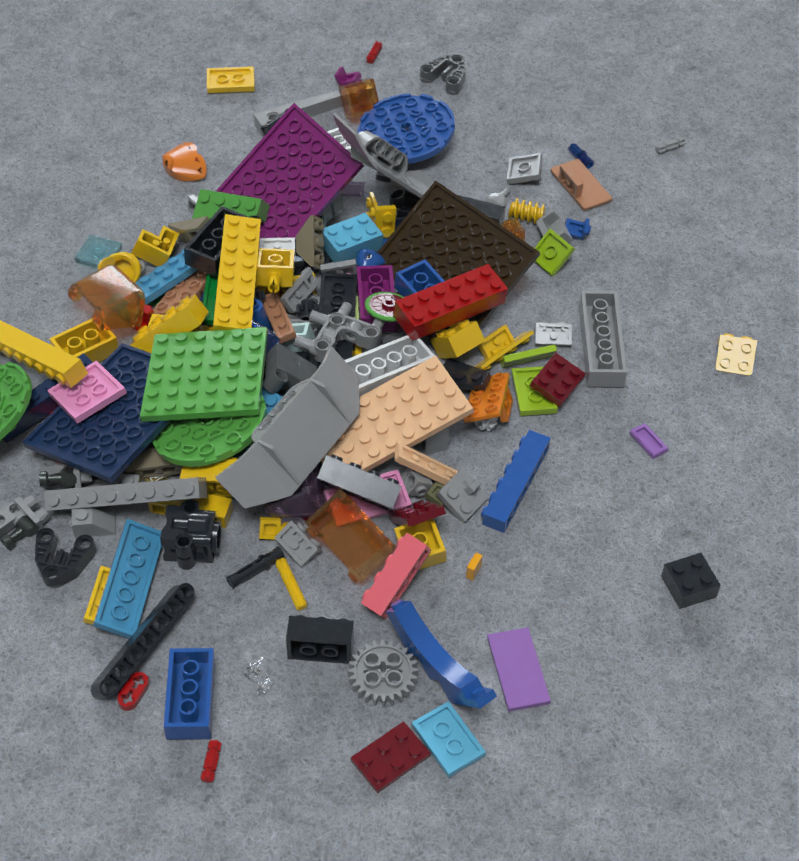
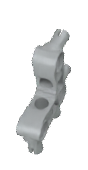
(340, 327)

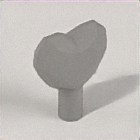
(498, 198)

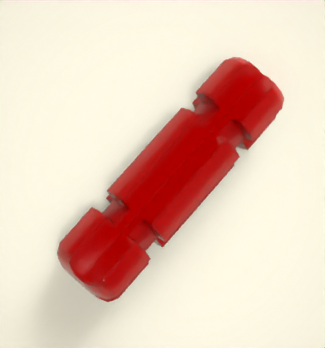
(373, 53)
(211, 761)

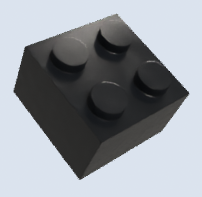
(690, 580)

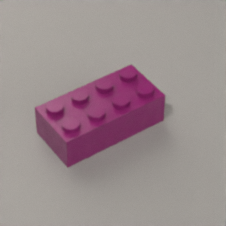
(370, 281)

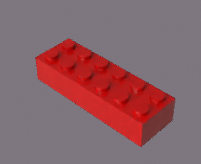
(450, 302)

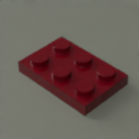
(557, 379)
(418, 513)
(390, 757)

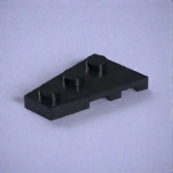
(467, 376)

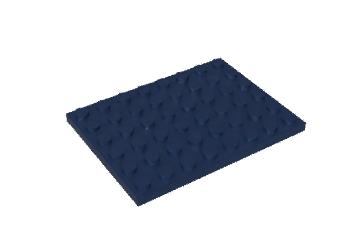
(110, 437)

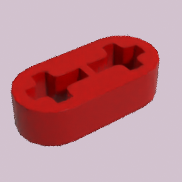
(129, 688)

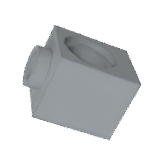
(416, 483)

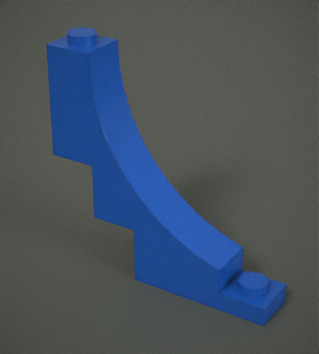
(457, 682)

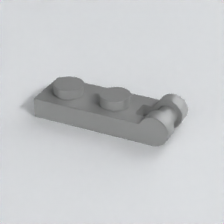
(300, 290)

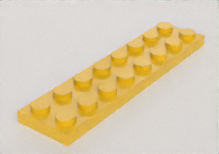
(237, 273)

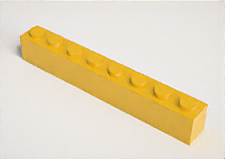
(41, 356)

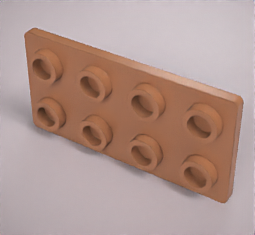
(581, 184)
(188, 287)

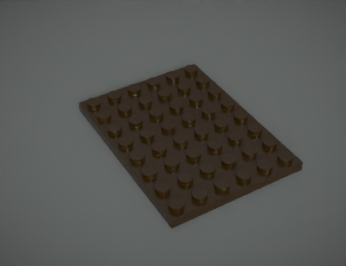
(457, 240)

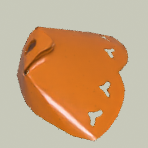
(183, 164)

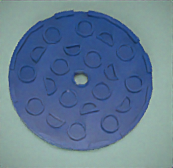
(428, 124)

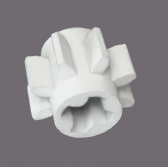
(489, 424)

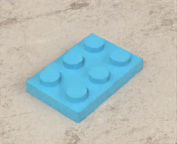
(448, 739)

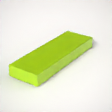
(528, 356)

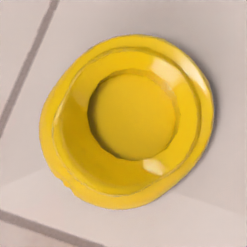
(126, 262)

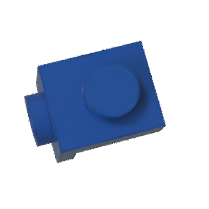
(578, 229)

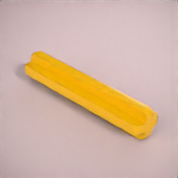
(291, 584)

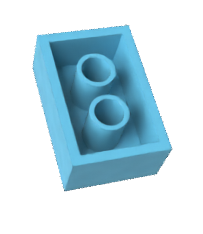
(348, 237)

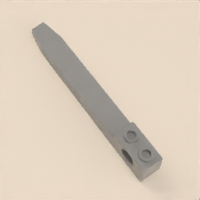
(311, 106)

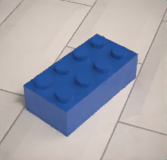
(416, 279)
(189, 693)

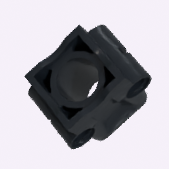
(190, 534)

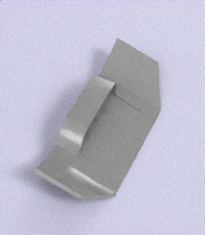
(384, 158)
(295, 435)

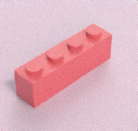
(396, 575)

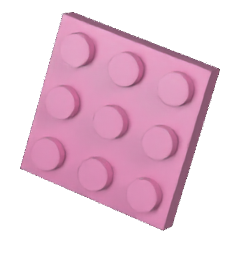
(89, 394)

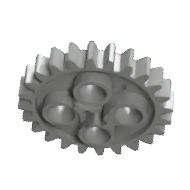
(383, 689)

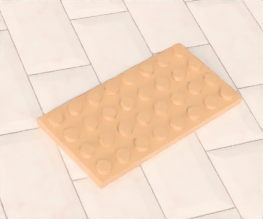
(402, 412)

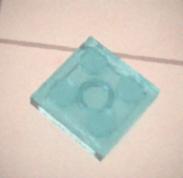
(95, 250)

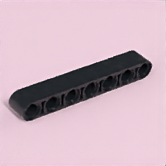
(136, 645)

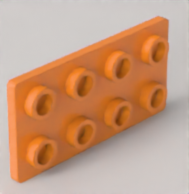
(493, 401)

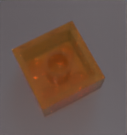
(358, 97)

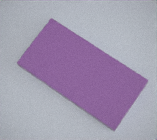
(518, 669)

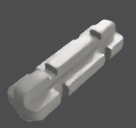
(670, 145)

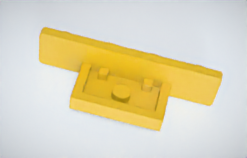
(498, 344)

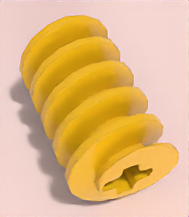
(526, 211)

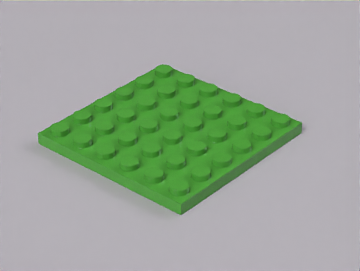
(205, 374)

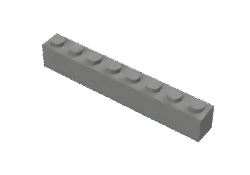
(126, 494)

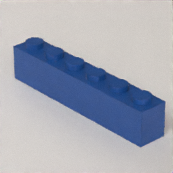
(515, 481)

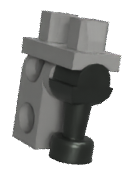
(58, 472)
(20, 515)

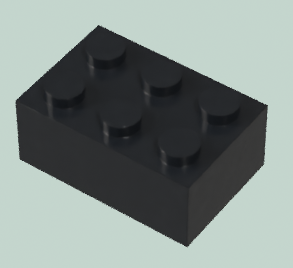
(320, 639)

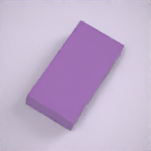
(648, 441)

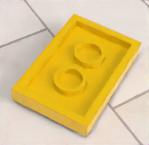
(230, 79)

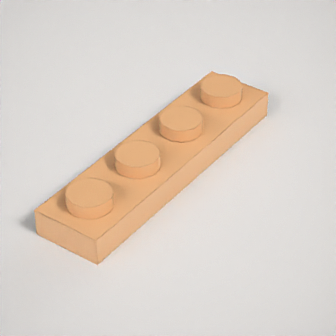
(423, 464)

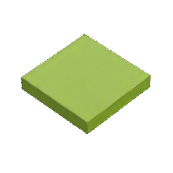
(553, 252)

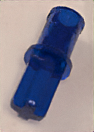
(581, 155)

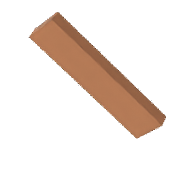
(278, 317)

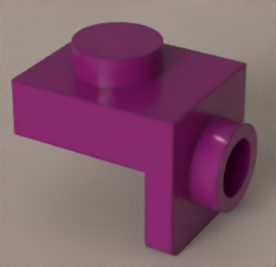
(344, 78)

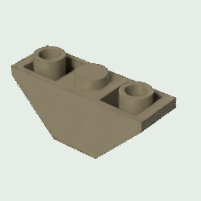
(311, 242)

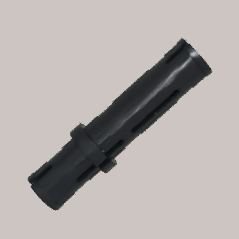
(248, 571)

